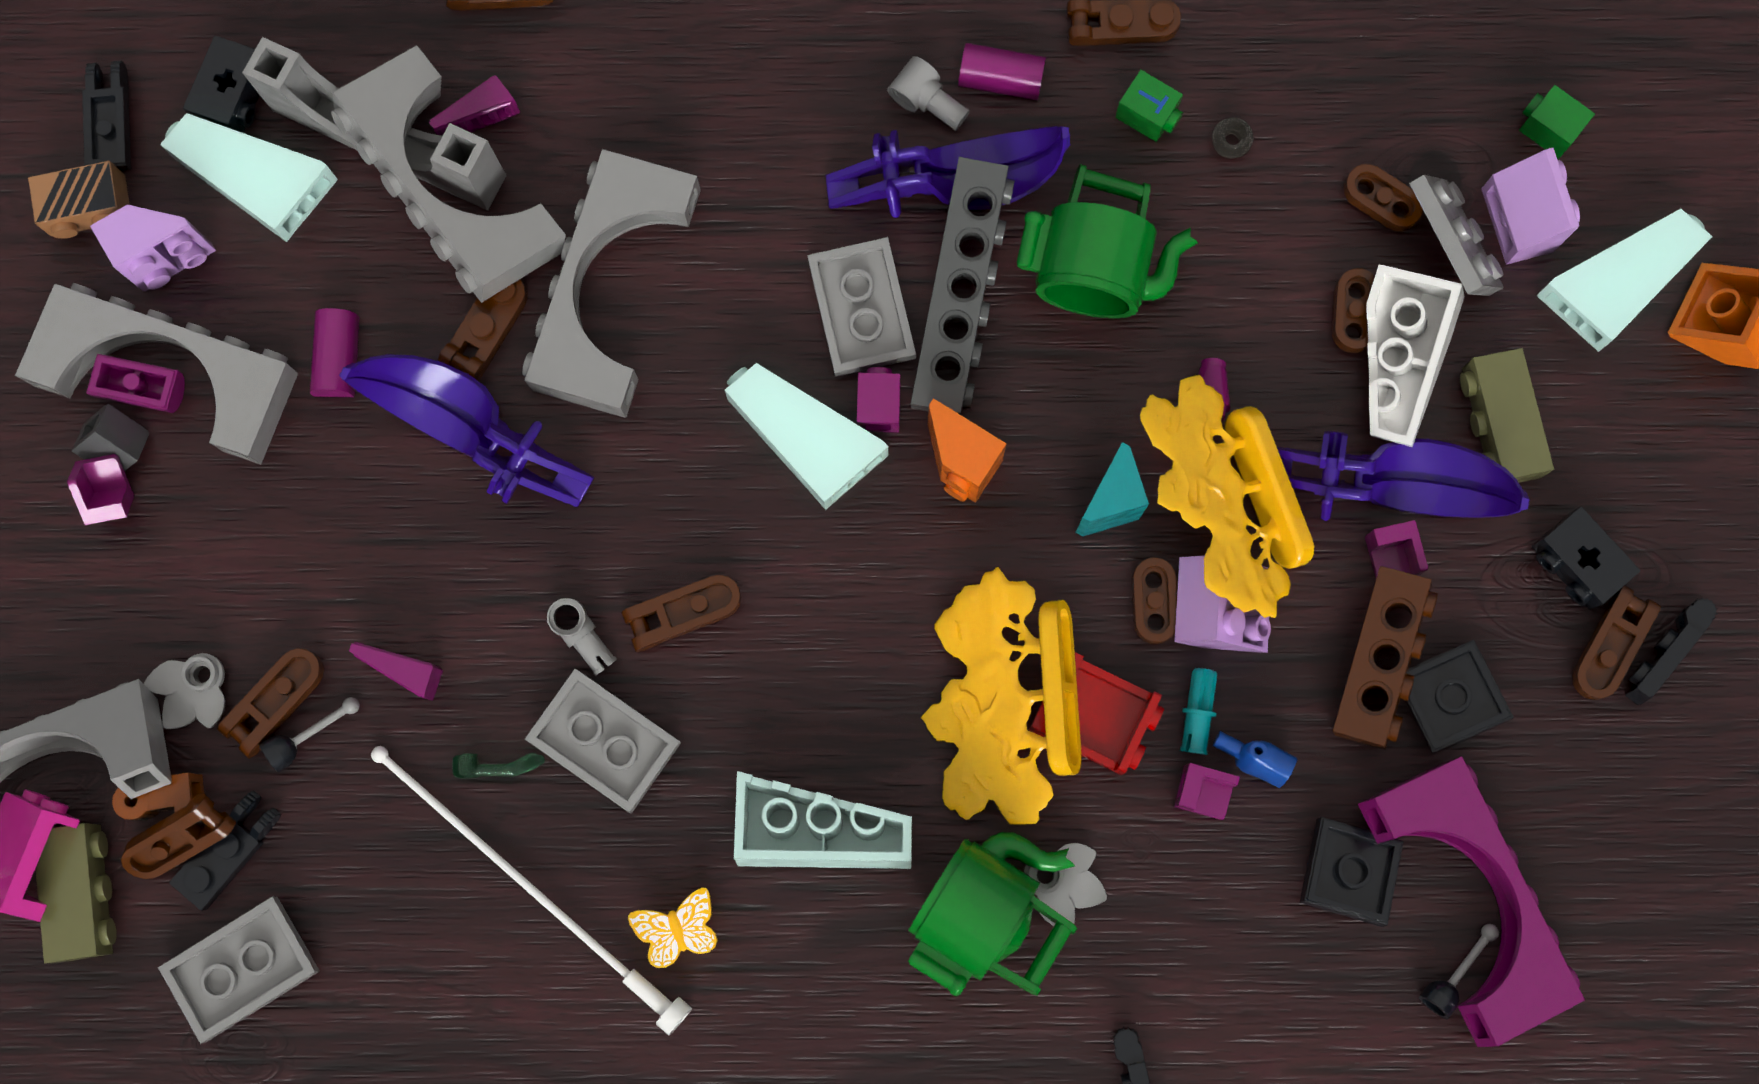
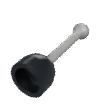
(282, 750)
(1442, 995)

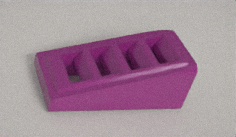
(477, 109)
(413, 674)

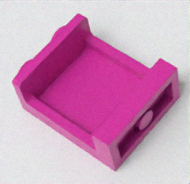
(23, 834)

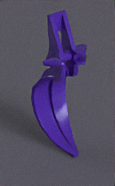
(1029, 153)
(466, 418)
(1418, 479)

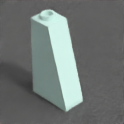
(257, 176)
(1616, 284)
(809, 437)

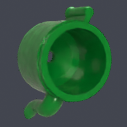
(1099, 255)
(984, 914)

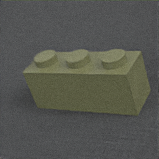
(1507, 413)
(76, 894)

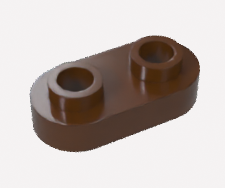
(1384, 195)
(1351, 311)
(1154, 601)

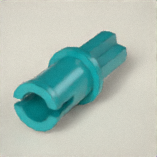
(1199, 711)

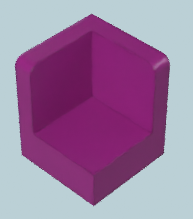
(100, 489)
(1397, 548)
(1205, 791)

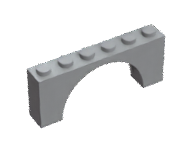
(451, 161)
(620, 198)
(482, 249)
(246, 384)
(115, 725)

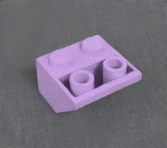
(1531, 207)
(150, 245)
(1213, 621)

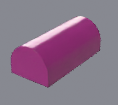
(1001, 71)
(333, 348)
(136, 383)

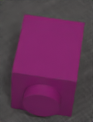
(878, 400)

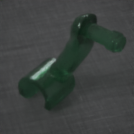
(467, 767)

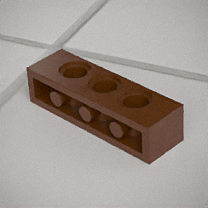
(1391, 591)

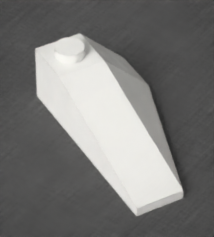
(1408, 338)

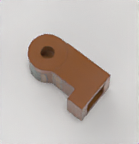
(167, 798)

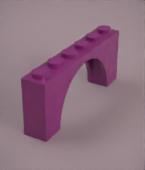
(1530, 972)

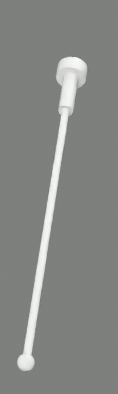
(671, 1013)

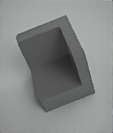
(109, 434)

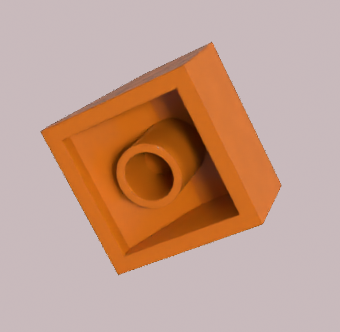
(1721, 315)
(963, 452)

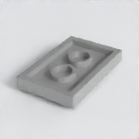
(1458, 235)
(861, 306)
(603, 741)
(238, 969)

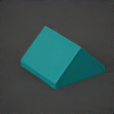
(1118, 497)

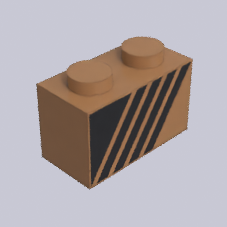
(77, 197)

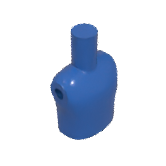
(1258, 758)

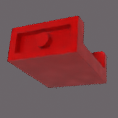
(1110, 717)

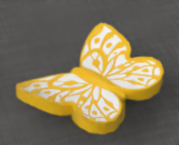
(676, 930)

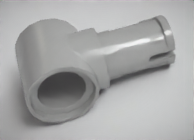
(920, 88)
(581, 636)

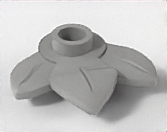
(185, 694)
(1072, 886)

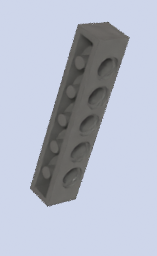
(972, 181)

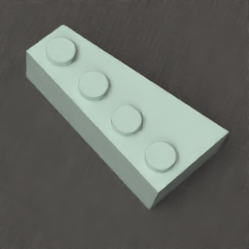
(811, 829)

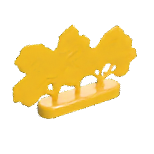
(1212, 493)
(990, 708)

